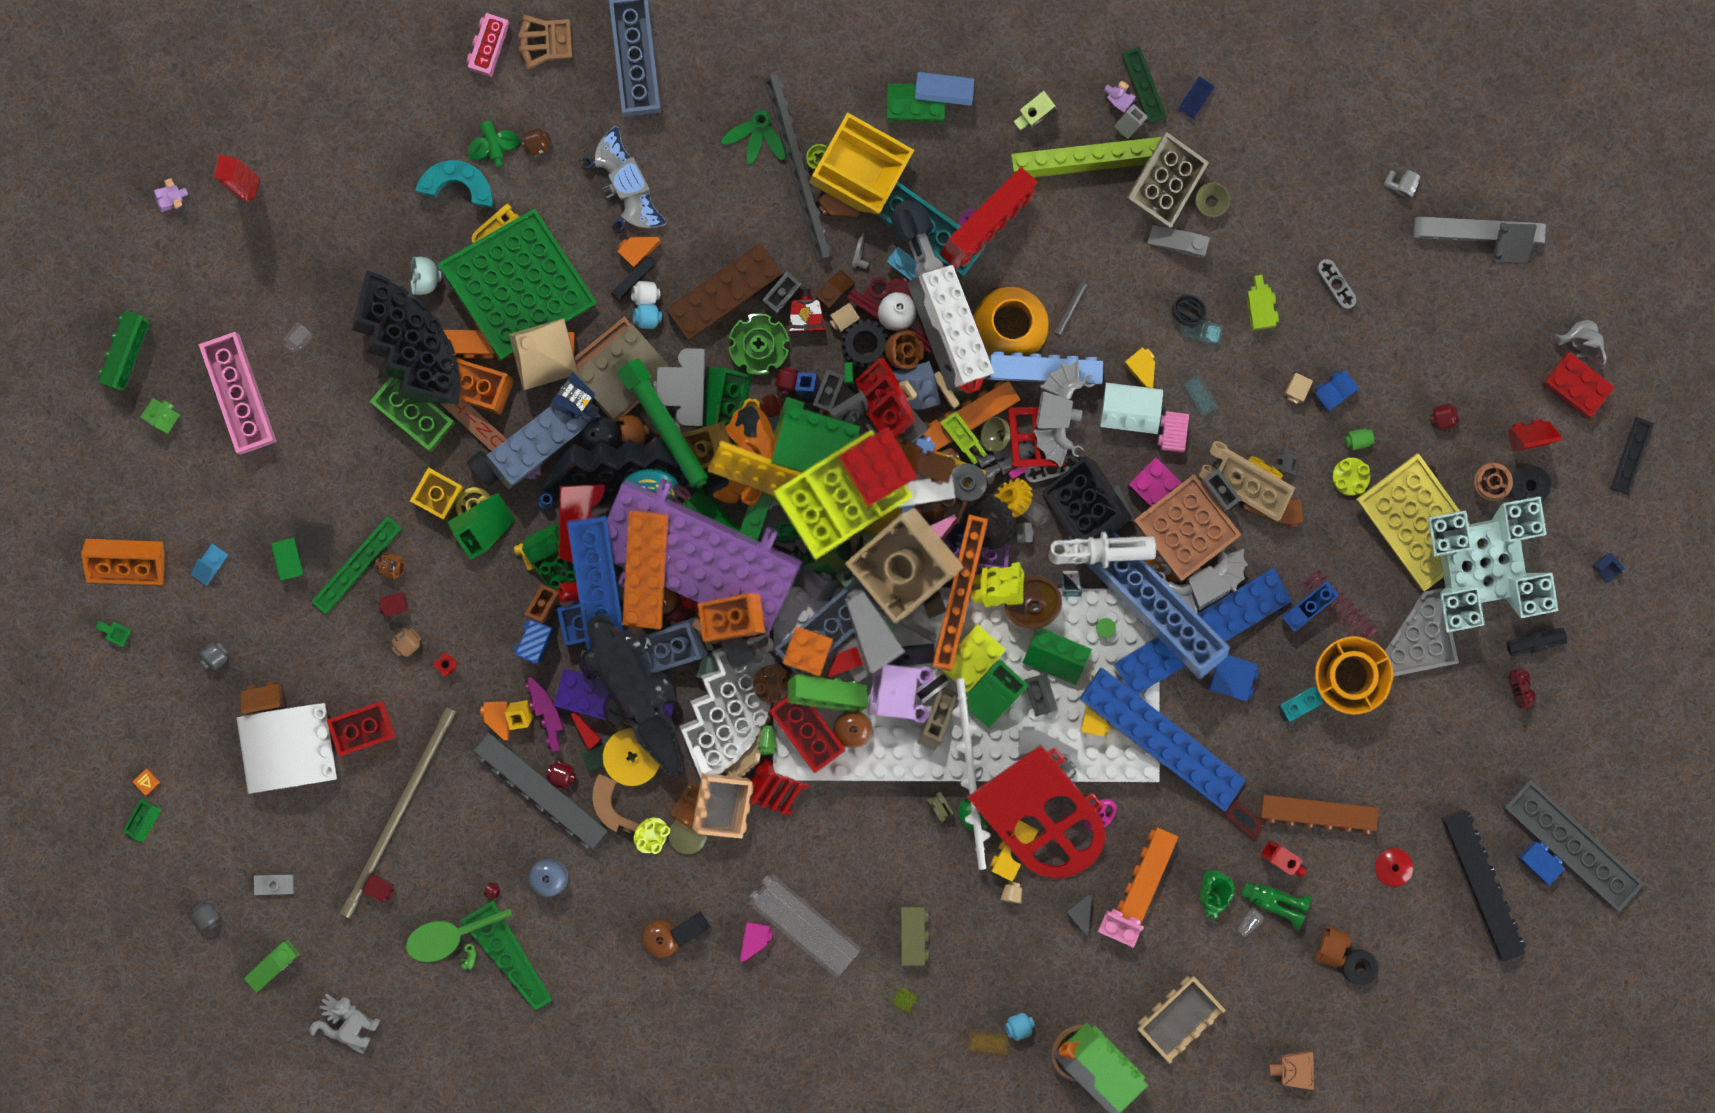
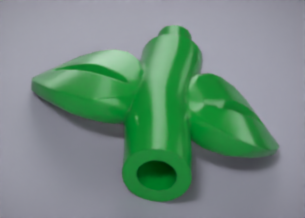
(492, 143)

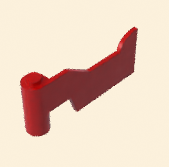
(575, 504)

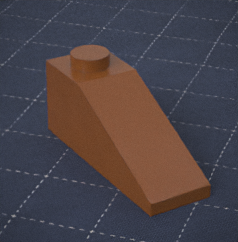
(1291, 515)

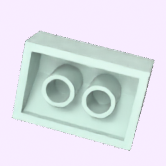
(1131, 408)

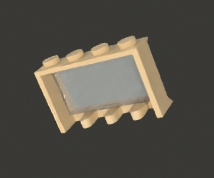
(1180, 1018)

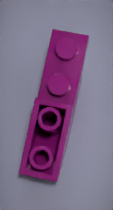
(543, 704)

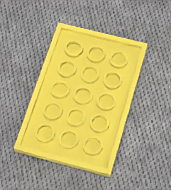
(1401, 511)

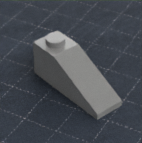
(1179, 241)
(1030, 739)

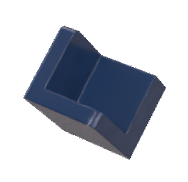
(1608, 567)

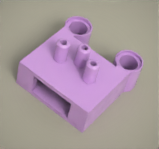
(895, 692)

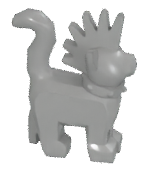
(350, 1029)

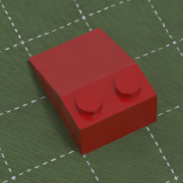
(1532, 435)

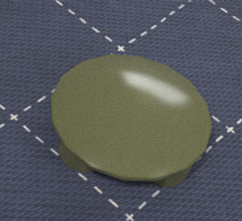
(684, 839)

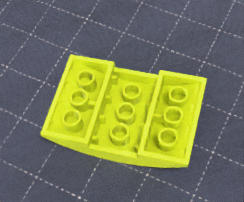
(827, 505)

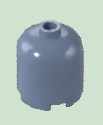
(557, 875)

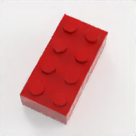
(808, 733)

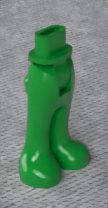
(1267, 899)

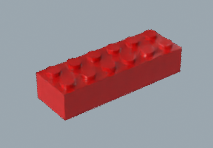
(989, 218)

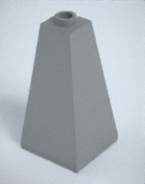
(873, 636)

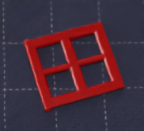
(1015, 437)

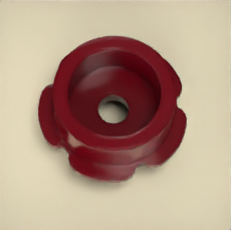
(492, 891)

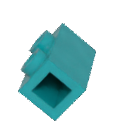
(1301, 704)

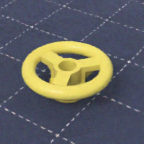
(485, 495)

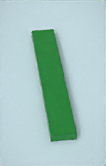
(356, 565)

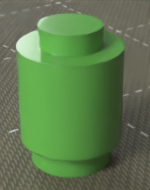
(1359, 439)

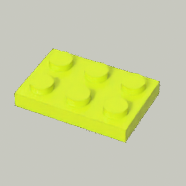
(975, 657)

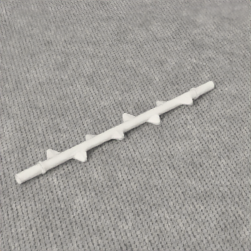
(971, 764)

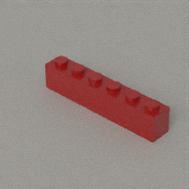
(236, 177)

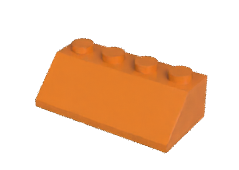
(123, 561)

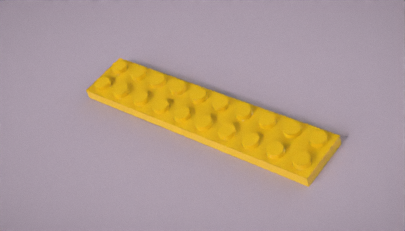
(760, 474)

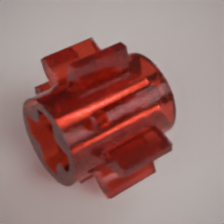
(771, 405)

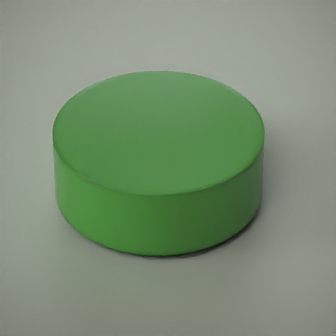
(1105, 627)

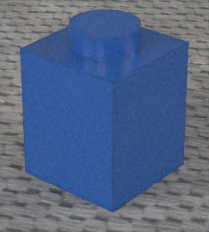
(807, 385)

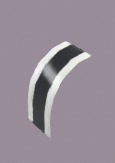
(926, 691)

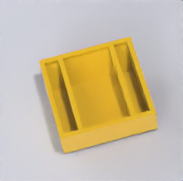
(861, 165)

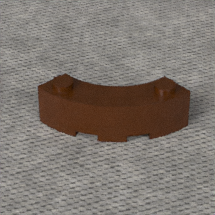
(928, 464)

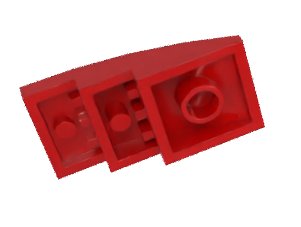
(885, 398)

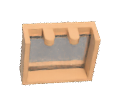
(722, 805)

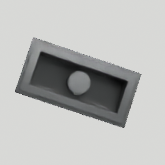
(1041, 694)

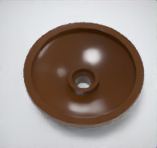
(1040, 594)

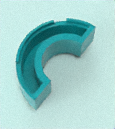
(456, 172)

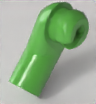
(471, 955)

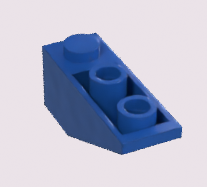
(1310, 606)

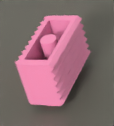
(1174, 432)

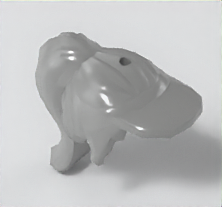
(1586, 339)

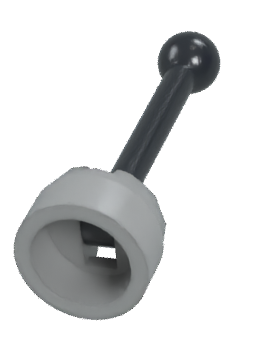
(767, 646)

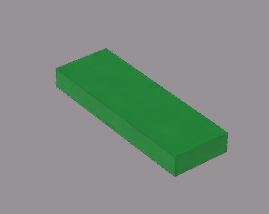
(849, 375)

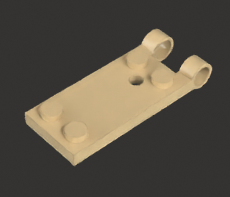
(1255, 486)

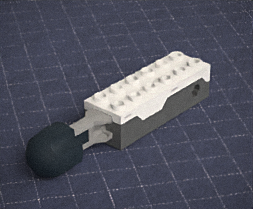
(942, 305)

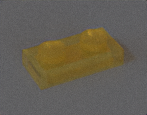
(988, 1042)

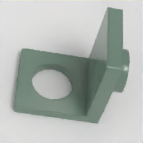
(846, 577)

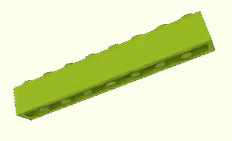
(1085, 157)

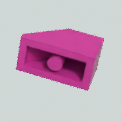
(755, 939)

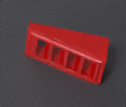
(588, 735)

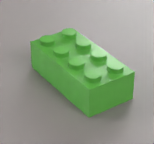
(419, 419)

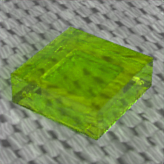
(904, 999)

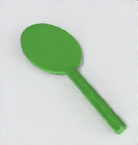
(440, 938)

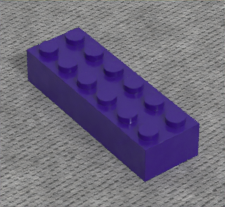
(587, 695)

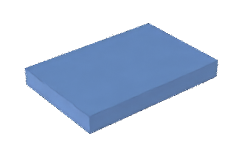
(944, 88)

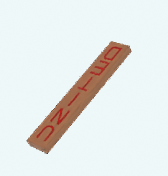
(476, 424)

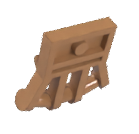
(557, 40)

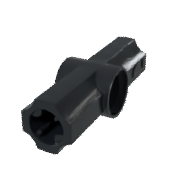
(1537, 641)

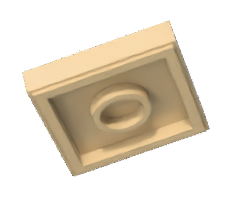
(948, 395)

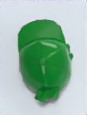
(1215, 893)

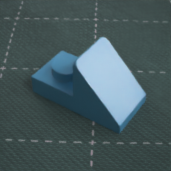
(209, 564)

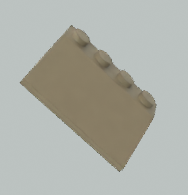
(1167, 181)
(601, 371)

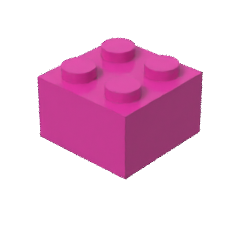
(1154, 483)

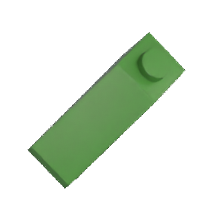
(272, 966)

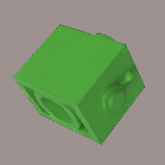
(160, 415)

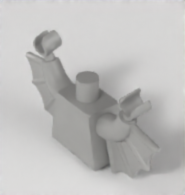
(1057, 411)
(1212, 582)

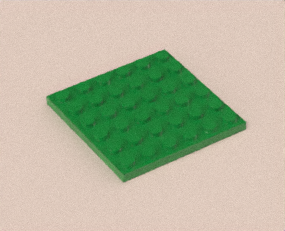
(516, 281)

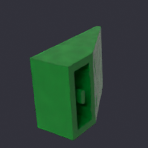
(481, 525)
(543, 553)
(995, 693)

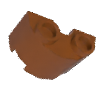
(1333, 947)

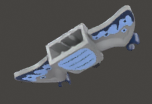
(626, 182)

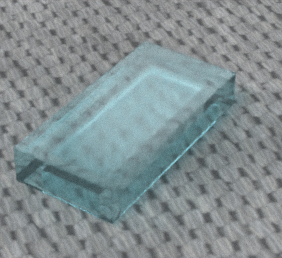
(1200, 395)

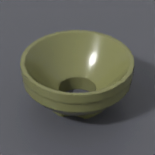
(1217, 191)
(991, 434)

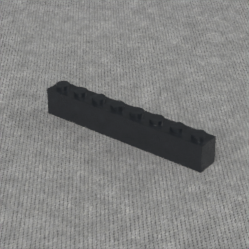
(1483, 885)

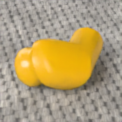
(518, 551)

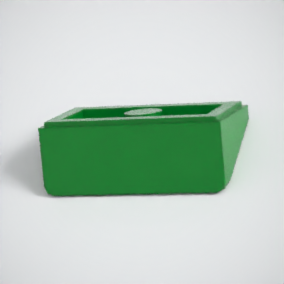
(142, 820)

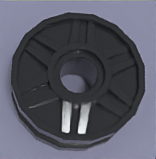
(1533, 473)

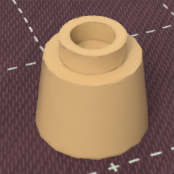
(1012, 893)

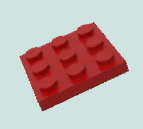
(877, 466)

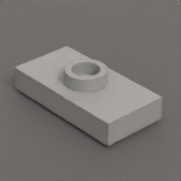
(273, 884)

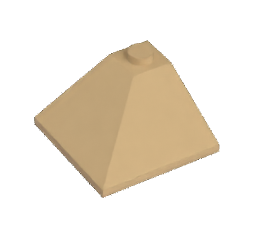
(543, 354)

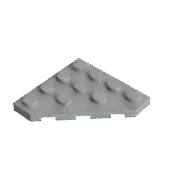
(1422, 638)

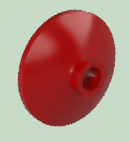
(1384, 865)

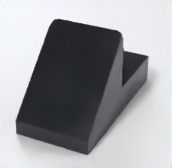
(690, 929)

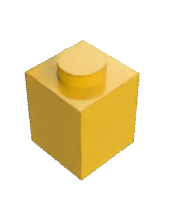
(519, 715)

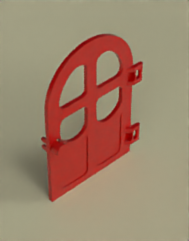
(1022, 793)

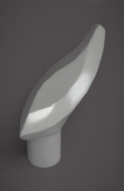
(857, 261)

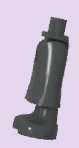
(1003, 459)

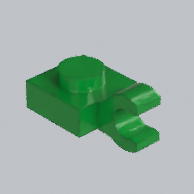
(116, 633)

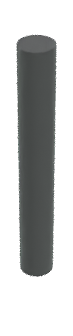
(1070, 308)

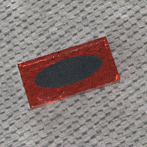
(1244, 818)

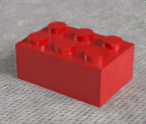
(1578, 385)
(361, 728)

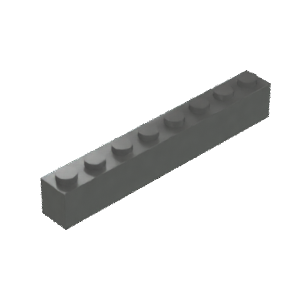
(538, 788)

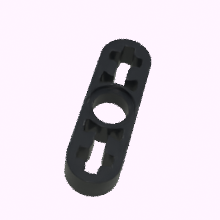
(635, 276)

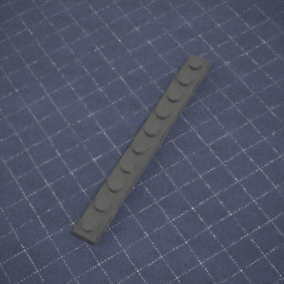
(795, 161)

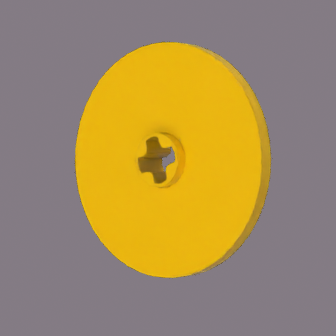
(621, 769)

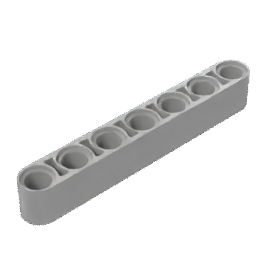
(1467, 229)

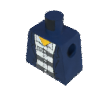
(575, 398)

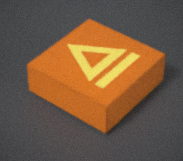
(146, 782)

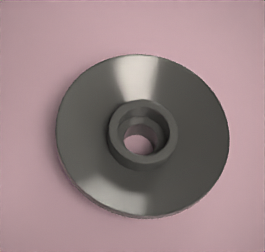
(972, 475)

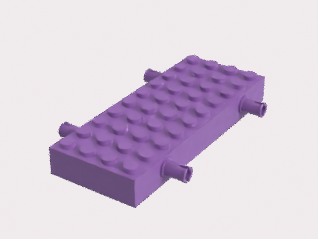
(705, 556)

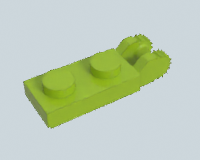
(962, 435)

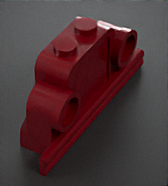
(876, 292)

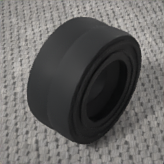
(1368, 974)

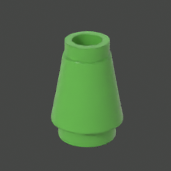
(767, 741)

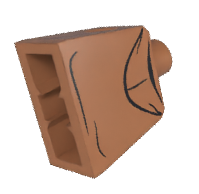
(1295, 1070)

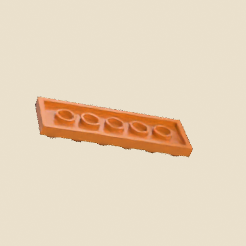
(645, 569)

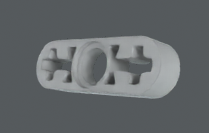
(1349, 293)
(1048, 476)

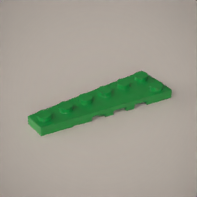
(508, 954)

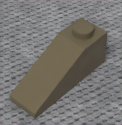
(938, 719)

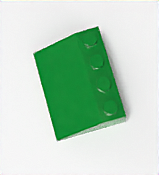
(808, 438)

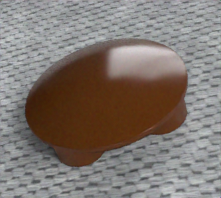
(771, 683)

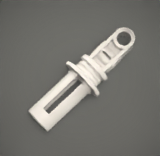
(1103, 550)

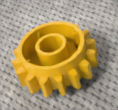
(1016, 496)

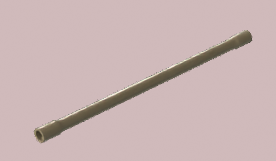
(352, 900)

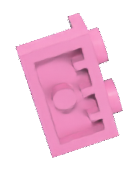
(1120, 928)

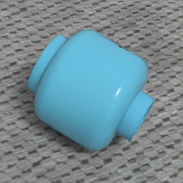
(646, 316)
(1019, 1026)

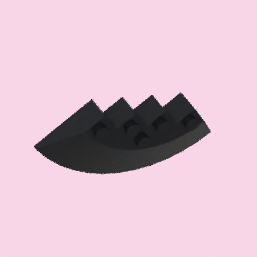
(409, 340)
(610, 466)

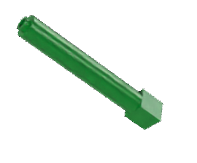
(636, 378)

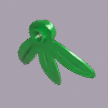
(755, 142)

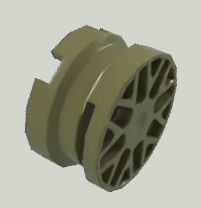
(937, 805)

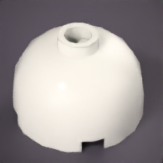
(897, 319)

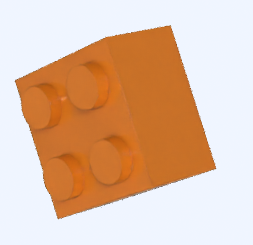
(807, 651)

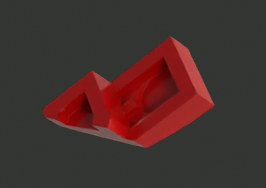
(845, 661)

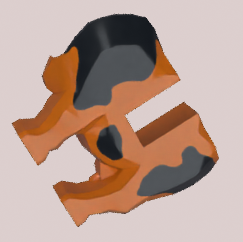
(753, 433)

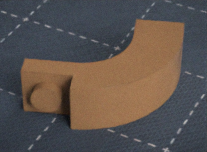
(604, 808)

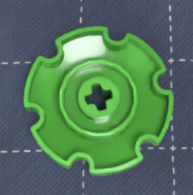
(746, 353)

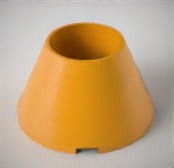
(1019, 298)
(1378, 675)

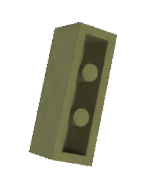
(914, 936)

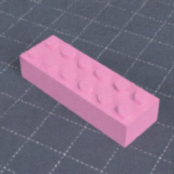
(237, 393)

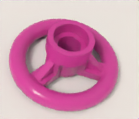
(1106, 820)

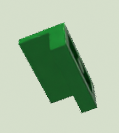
(286, 559)

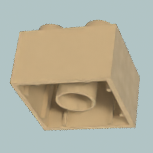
(904, 565)

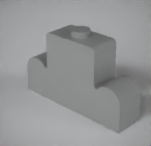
(684, 387)

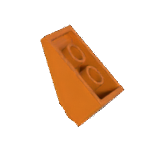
(483, 387)
(731, 617)

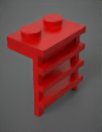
(765, 784)

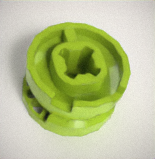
(815, 155)

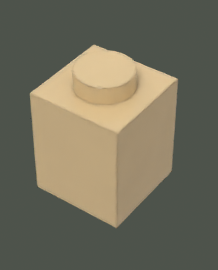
(844, 318)
(1298, 388)

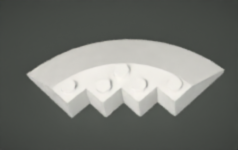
(728, 714)

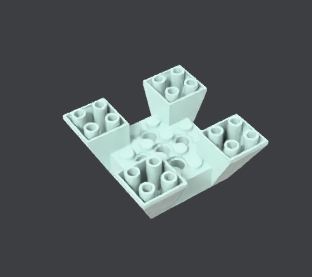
(1464, 589)

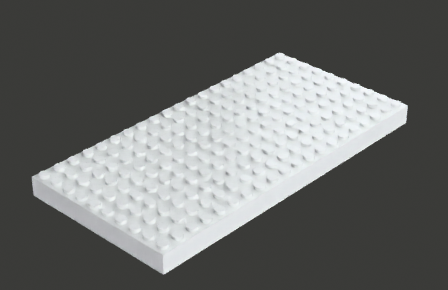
(893, 745)

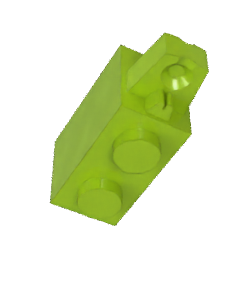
(1260, 305)

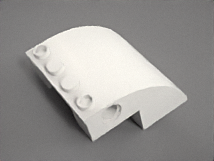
(286, 748)

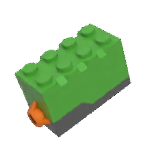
(1101, 1068)

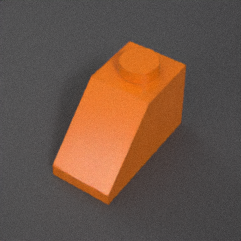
(637, 249)
(495, 717)

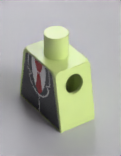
(1042, 105)

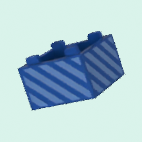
(534, 641)

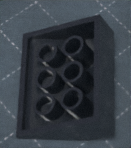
(1086, 501)

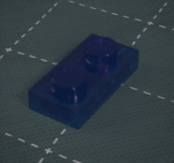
(1196, 97)

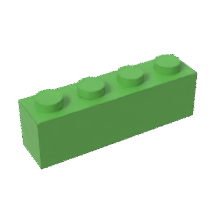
(827, 693)

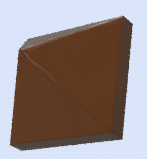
(934, 511)

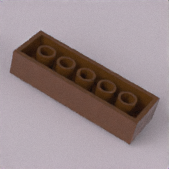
(724, 292)

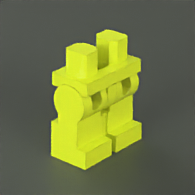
(999, 586)

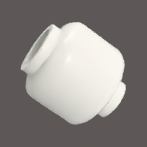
(645, 293)

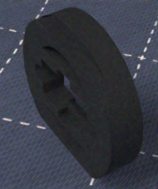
(1197, 307)

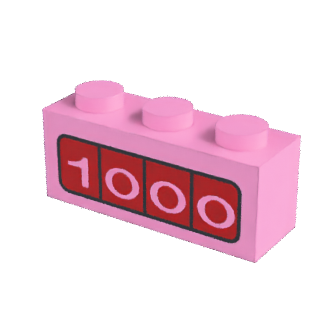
(487, 44)

